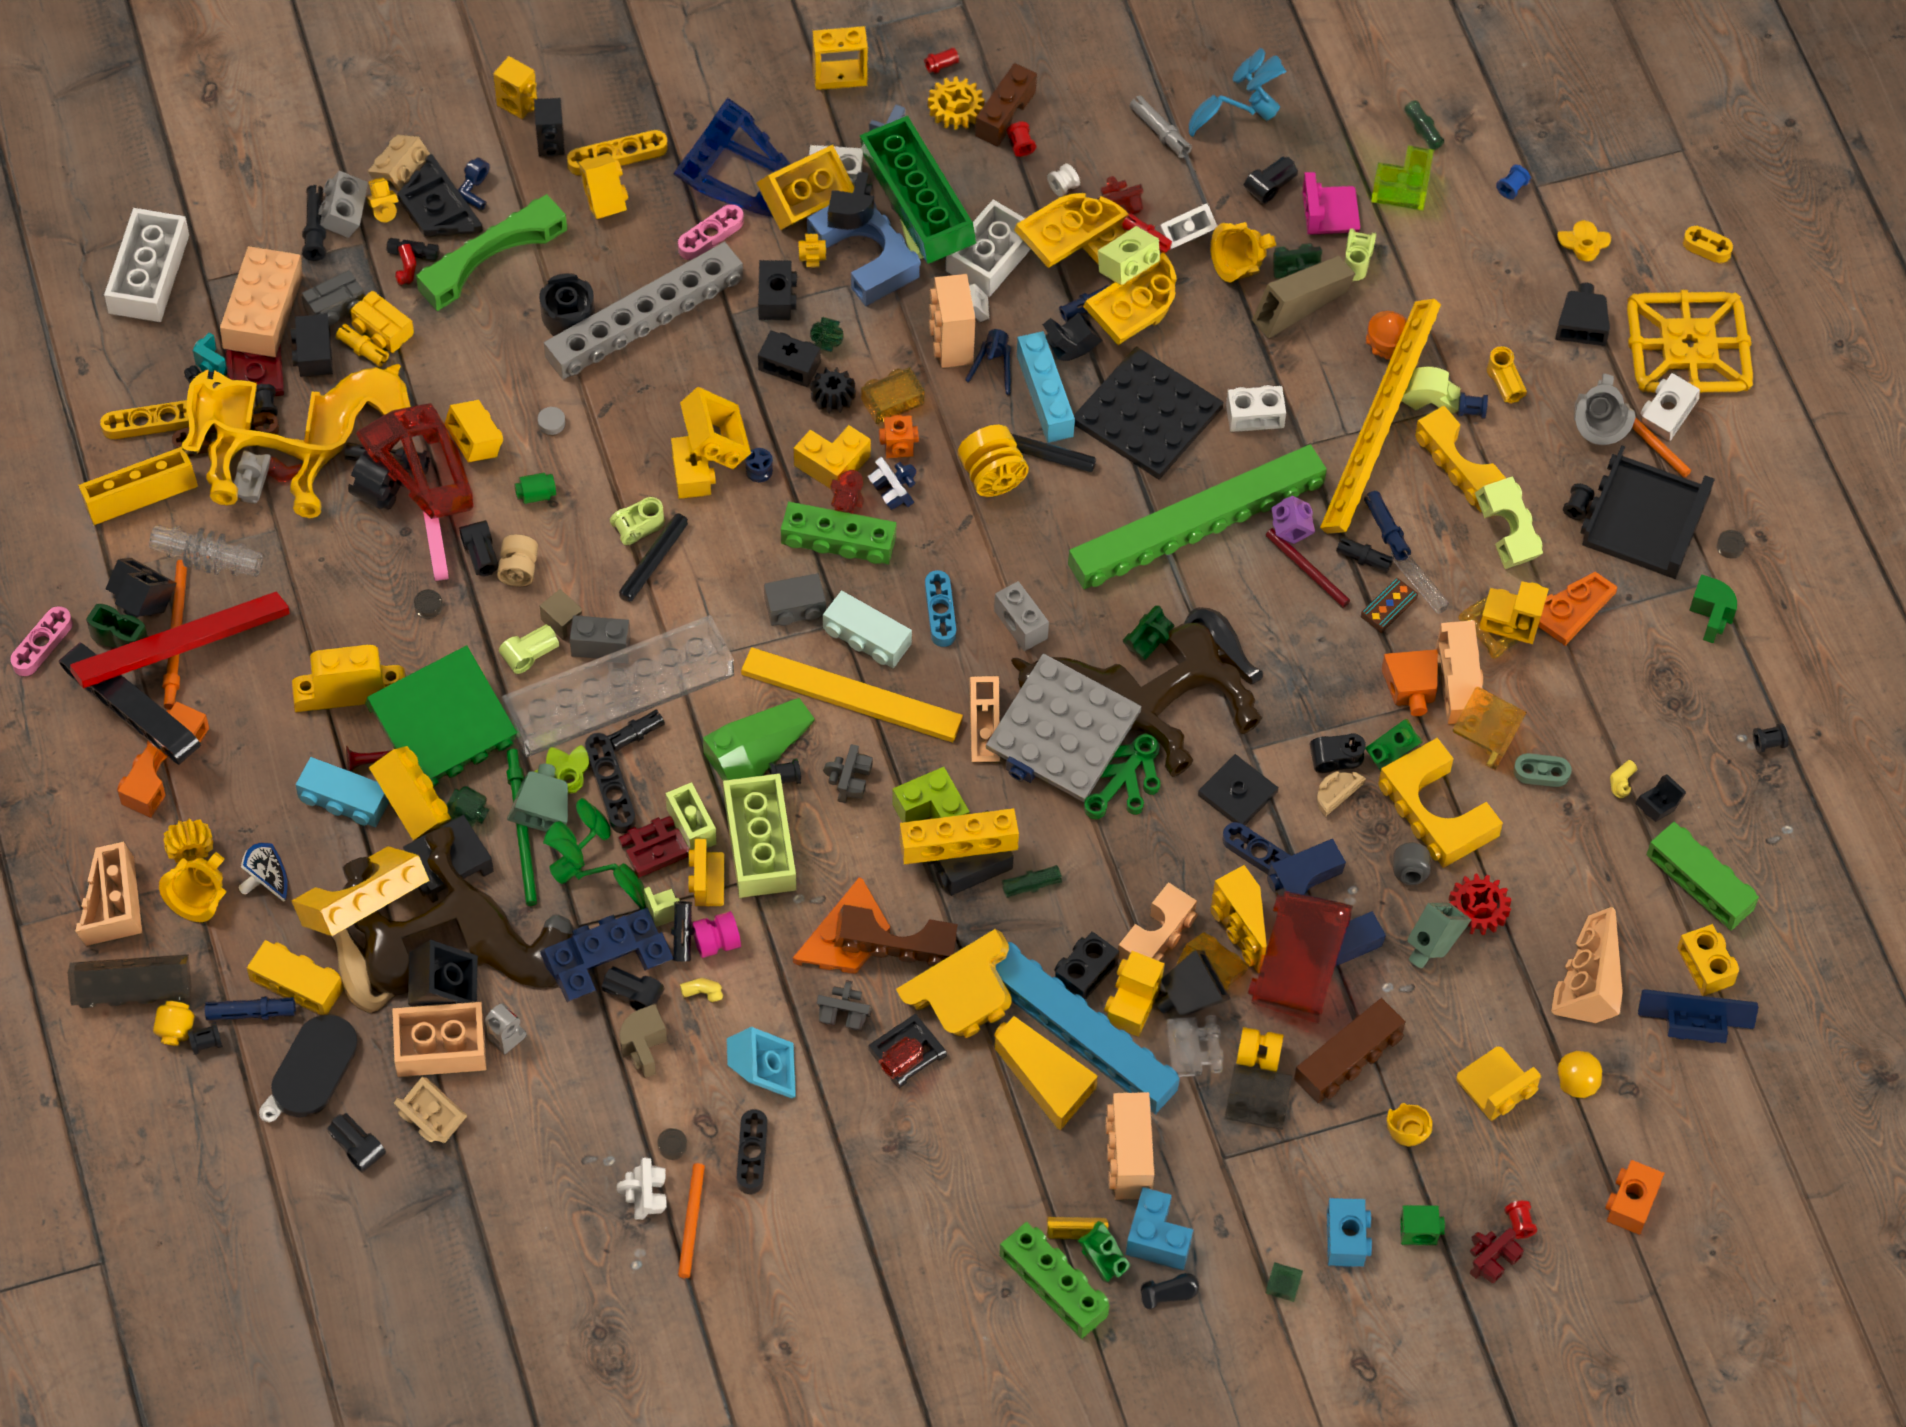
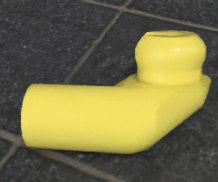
(1619, 778)
(702, 985)

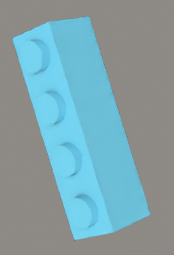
(1045, 387)

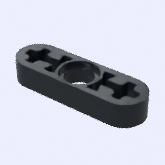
(743, 1160)

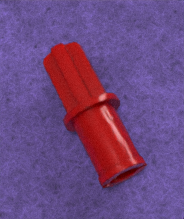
(1164, 242)

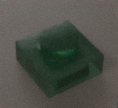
(1284, 1282)

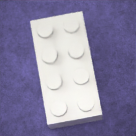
(146, 265)

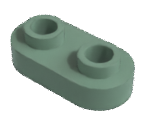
(1541, 769)

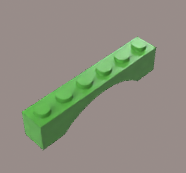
(533, 224)

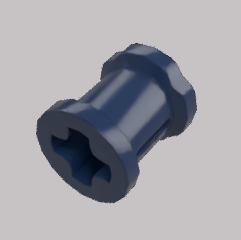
(1473, 405)

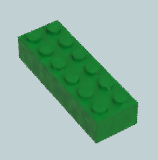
(918, 189)

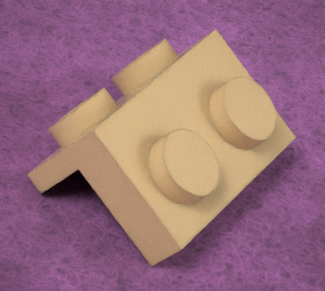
(400, 160)
(430, 1111)

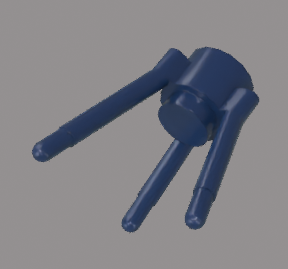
(995, 347)

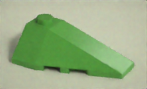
(753, 742)

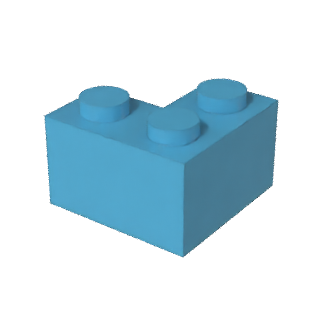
(1153, 1237)

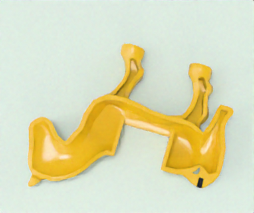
(326, 433)

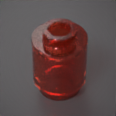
(901, 1057)

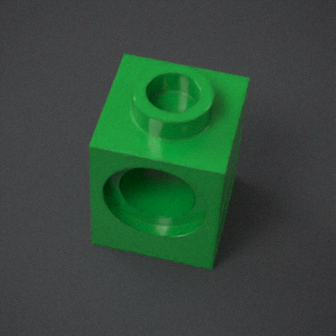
(1421, 1225)

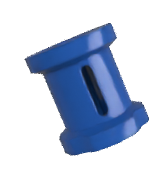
(1509, 186)

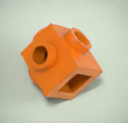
(898, 436)

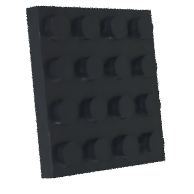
(1147, 412)

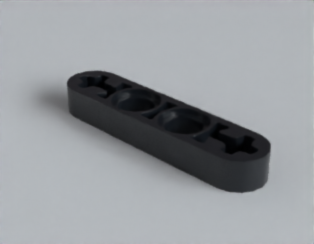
(611, 782)

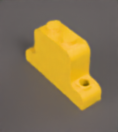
(343, 678)
(964, 986)

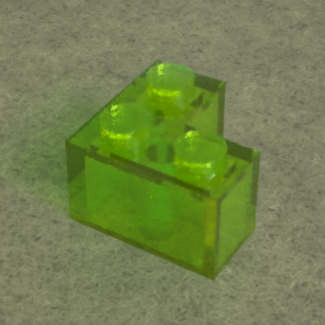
(1405, 184)

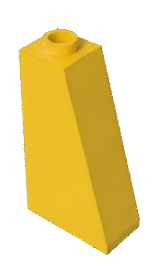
(1047, 1072)

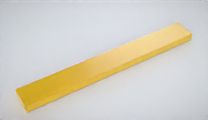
(852, 694)

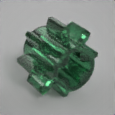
(827, 334)

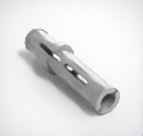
(1167, 133)

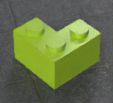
(928, 796)

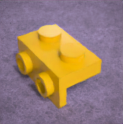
(708, 875)

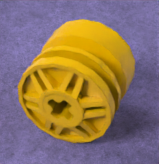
(993, 460)

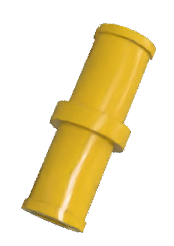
(362, 345)

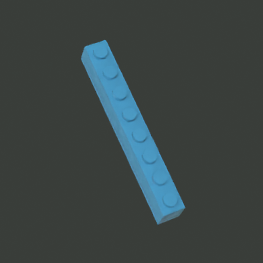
(1085, 1030)

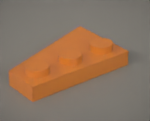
(1574, 607)

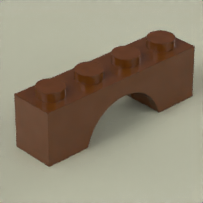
(859, 931)

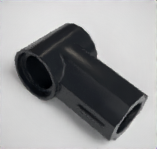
(1266, 183)
(478, 542)
(633, 989)
(360, 1147)

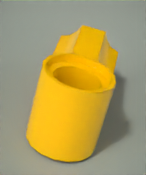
(1506, 375)

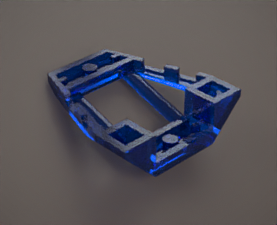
(711, 144)

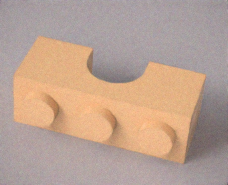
(1174, 912)

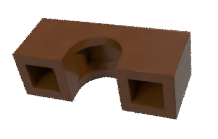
(1012, 93)

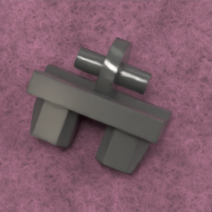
(849, 785)
(856, 1011)

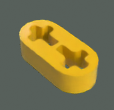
(1707, 244)

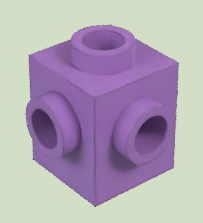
(1293, 519)

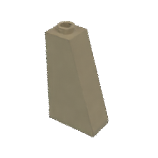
(1301, 294)

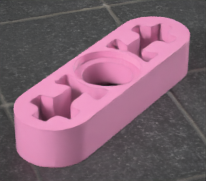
(714, 221)
(436, 548)
(40, 653)

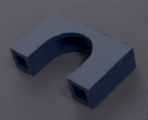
(1313, 867)

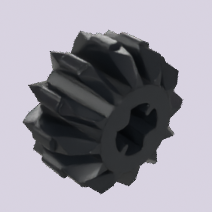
(833, 390)

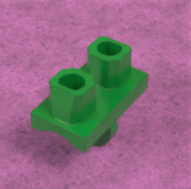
(1393, 744)
(1103, 1252)

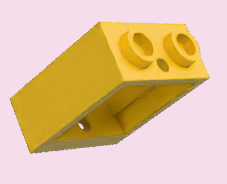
(853, 71)
(704, 409)

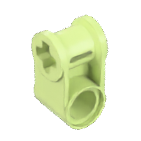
(1358, 252)
(636, 520)

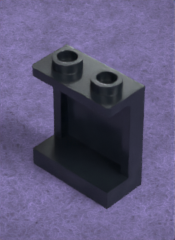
(466, 854)

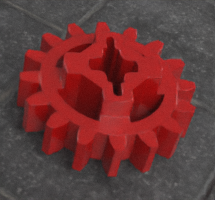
(1475, 893)

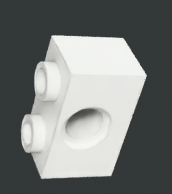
(1188, 225)
(1667, 422)

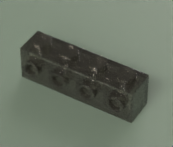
(129, 980)

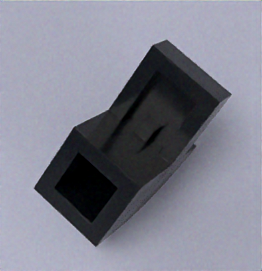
(852, 209)
(1072, 338)

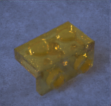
(1226, 963)

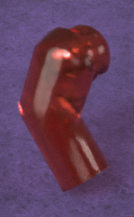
(282, 472)

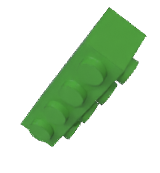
(838, 533)
(1702, 875)
(1054, 1279)

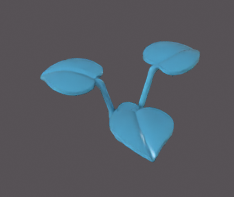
(1260, 100)

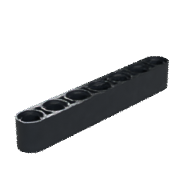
(138, 710)

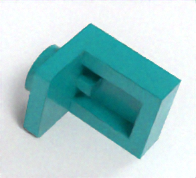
(206, 357)

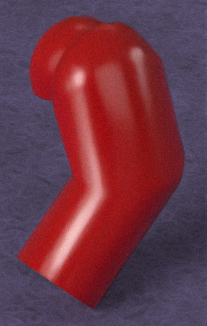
(409, 265)

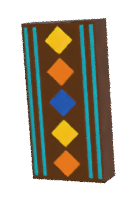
(1389, 605)

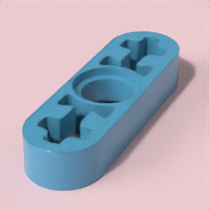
(936, 618)

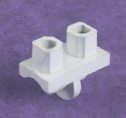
(639, 1186)

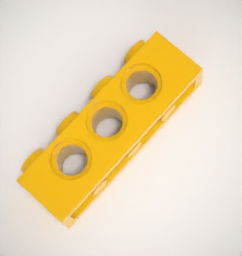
(959, 836)

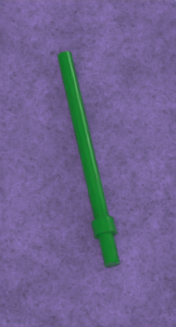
(514, 778)

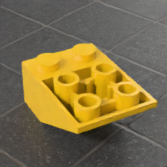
(1239, 908)

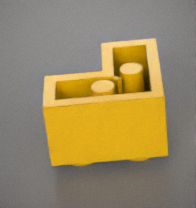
(830, 460)
(1514, 614)
(1137, 988)

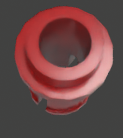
(941, 60)

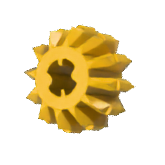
(188, 840)

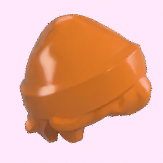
(1385, 332)

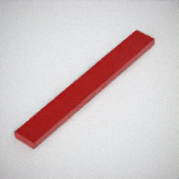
(179, 639)

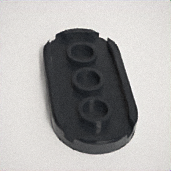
(314, 1065)

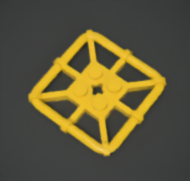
(1699, 330)

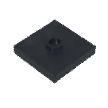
(1238, 790)

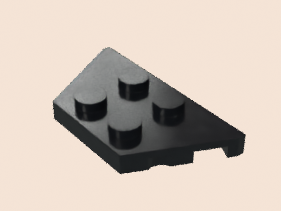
(436, 203)

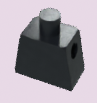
(1584, 317)
(1192, 986)

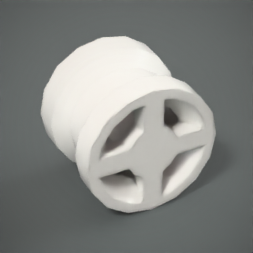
(1063, 180)

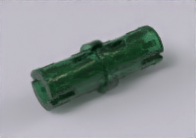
(1420, 119)
(1032, 881)

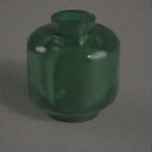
(468, 803)

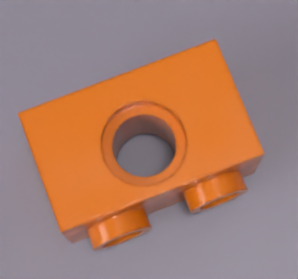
(1644, 1183)

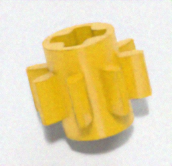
(812, 250)

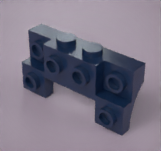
(596, 946)

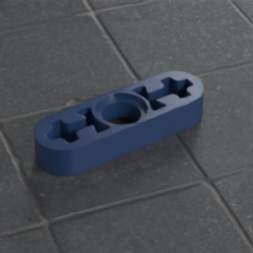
(1237, 846)

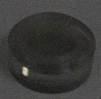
(1731, 544)
(428, 604)
(672, 1144)

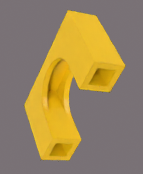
(1445, 837)
(332, 911)

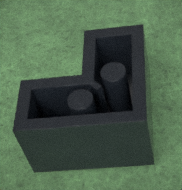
(139, 588)

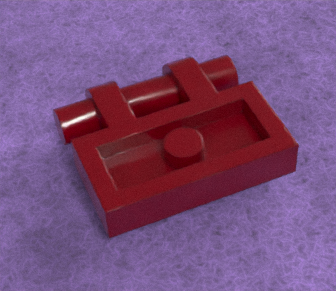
(657, 852)

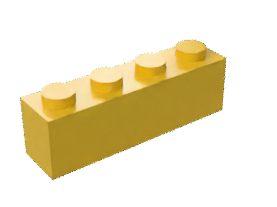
(138, 485)

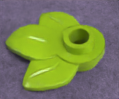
(569, 766)

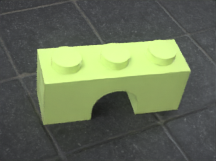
(1505, 500)

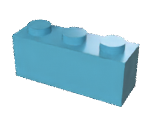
(341, 792)

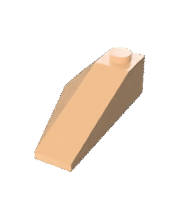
(1593, 977)

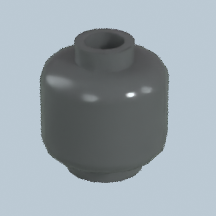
(1411, 863)

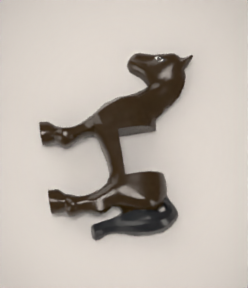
(1205, 654)

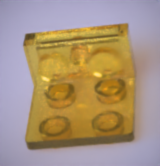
(1489, 724)

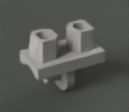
(251, 476)

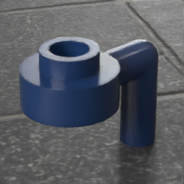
(475, 174)

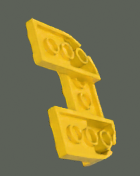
(1092, 224)

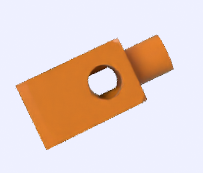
(1412, 678)

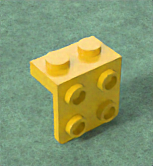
(1497, 1082)

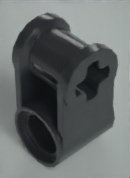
(1335, 752)

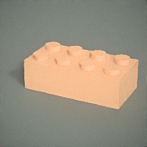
(261, 301)

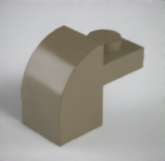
(639, 1033)

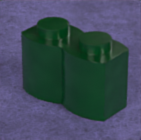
(112, 629)

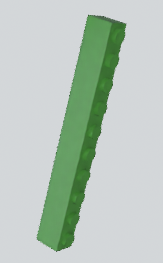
(1196, 517)

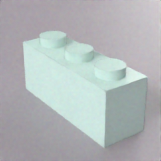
(867, 629)

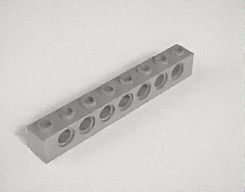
(649, 299)

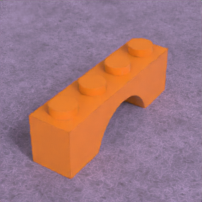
(142, 787)

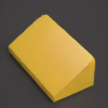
(1071, 1227)

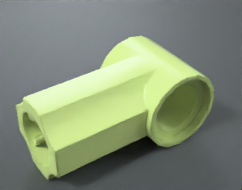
(522, 652)

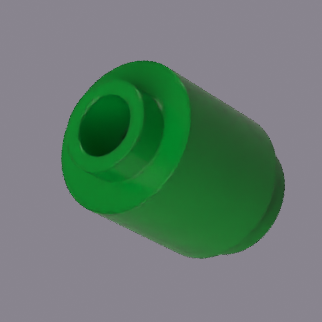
(535, 487)

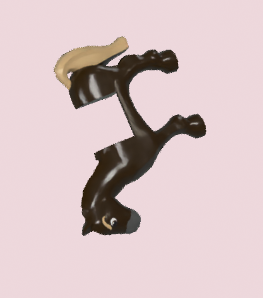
(482, 924)

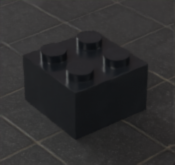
(441, 975)

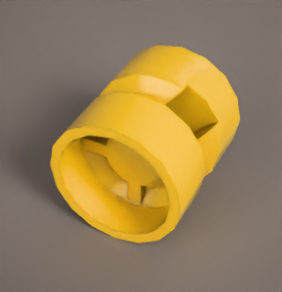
(1249, 1047)

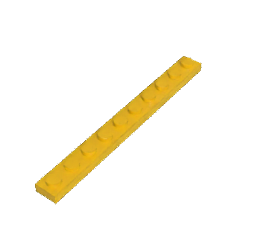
(1380, 416)

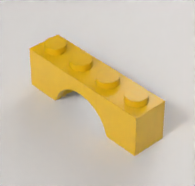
(1438, 434)

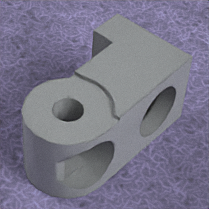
(504, 1028)

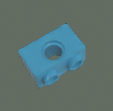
(1346, 1249)

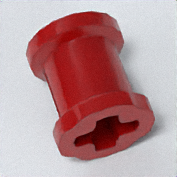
(1021, 139)
(1521, 1209)

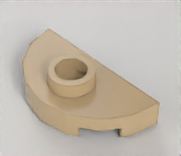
(1336, 789)

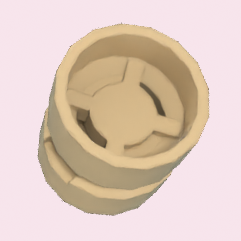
(517, 560)

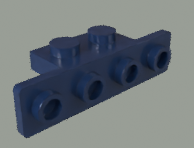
(1697, 1016)

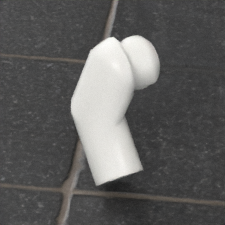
(269, 1110)

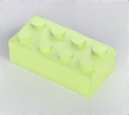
(759, 835)

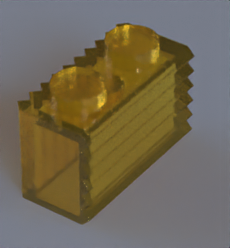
(892, 394)

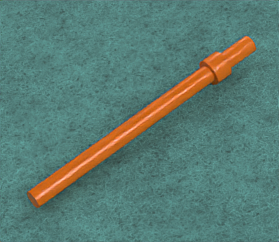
(171, 679)

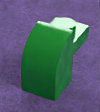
(1715, 601)

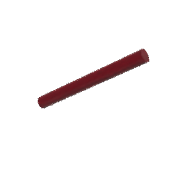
(1308, 568)

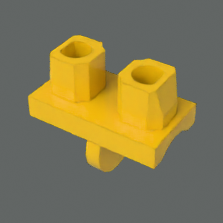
(382, 200)

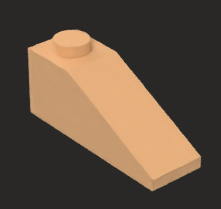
(983, 716)

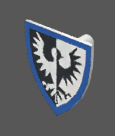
(265, 868)

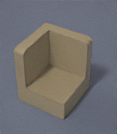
(559, 612)

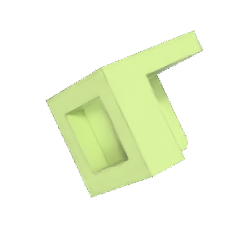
(660, 906)

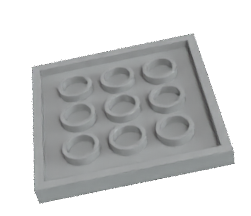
(1064, 727)

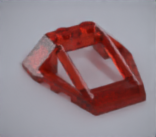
(404, 424)

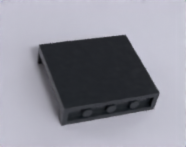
(1645, 515)

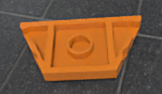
(820, 946)

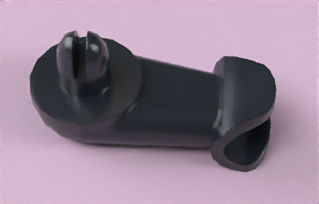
(1180, 1288)

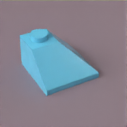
(763, 1060)

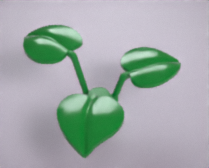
(572, 861)

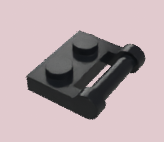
(911, 1028)

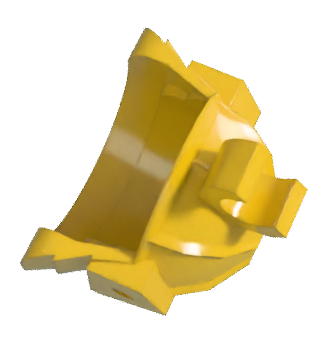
(1238, 250)
(194, 888)

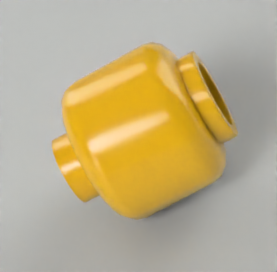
(173, 1022)

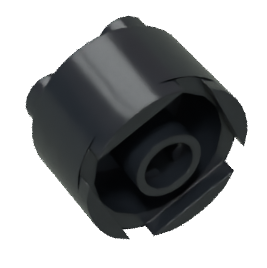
(565, 302)
(373, 482)

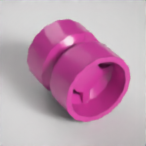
(716, 934)

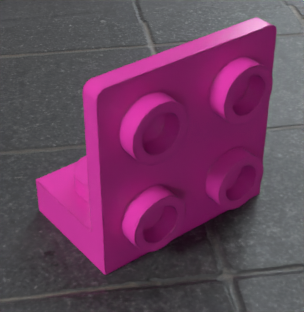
(1329, 208)

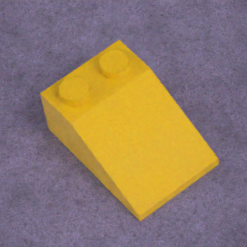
(804, 186)

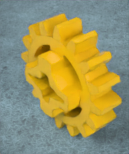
(955, 102)

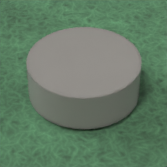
(551, 420)

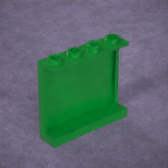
(444, 715)

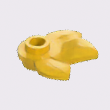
(1584, 240)

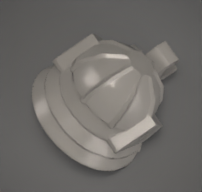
(1603, 414)

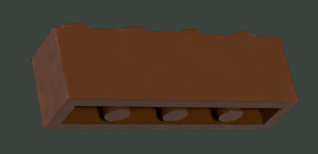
(1350, 1050)

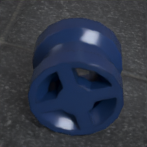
(763, 459)

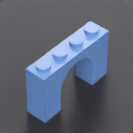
(886, 273)

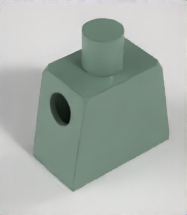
(540, 800)
(1436, 932)

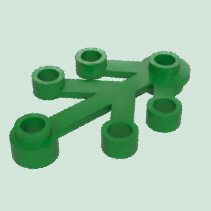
(1126, 774)

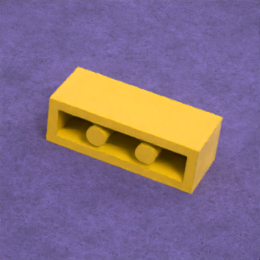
(410, 792)
(295, 977)

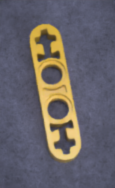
(616, 146)
(152, 413)

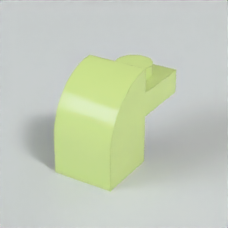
(1431, 386)

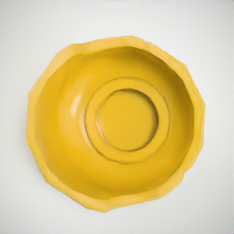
(1579, 1074)
(1409, 1124)

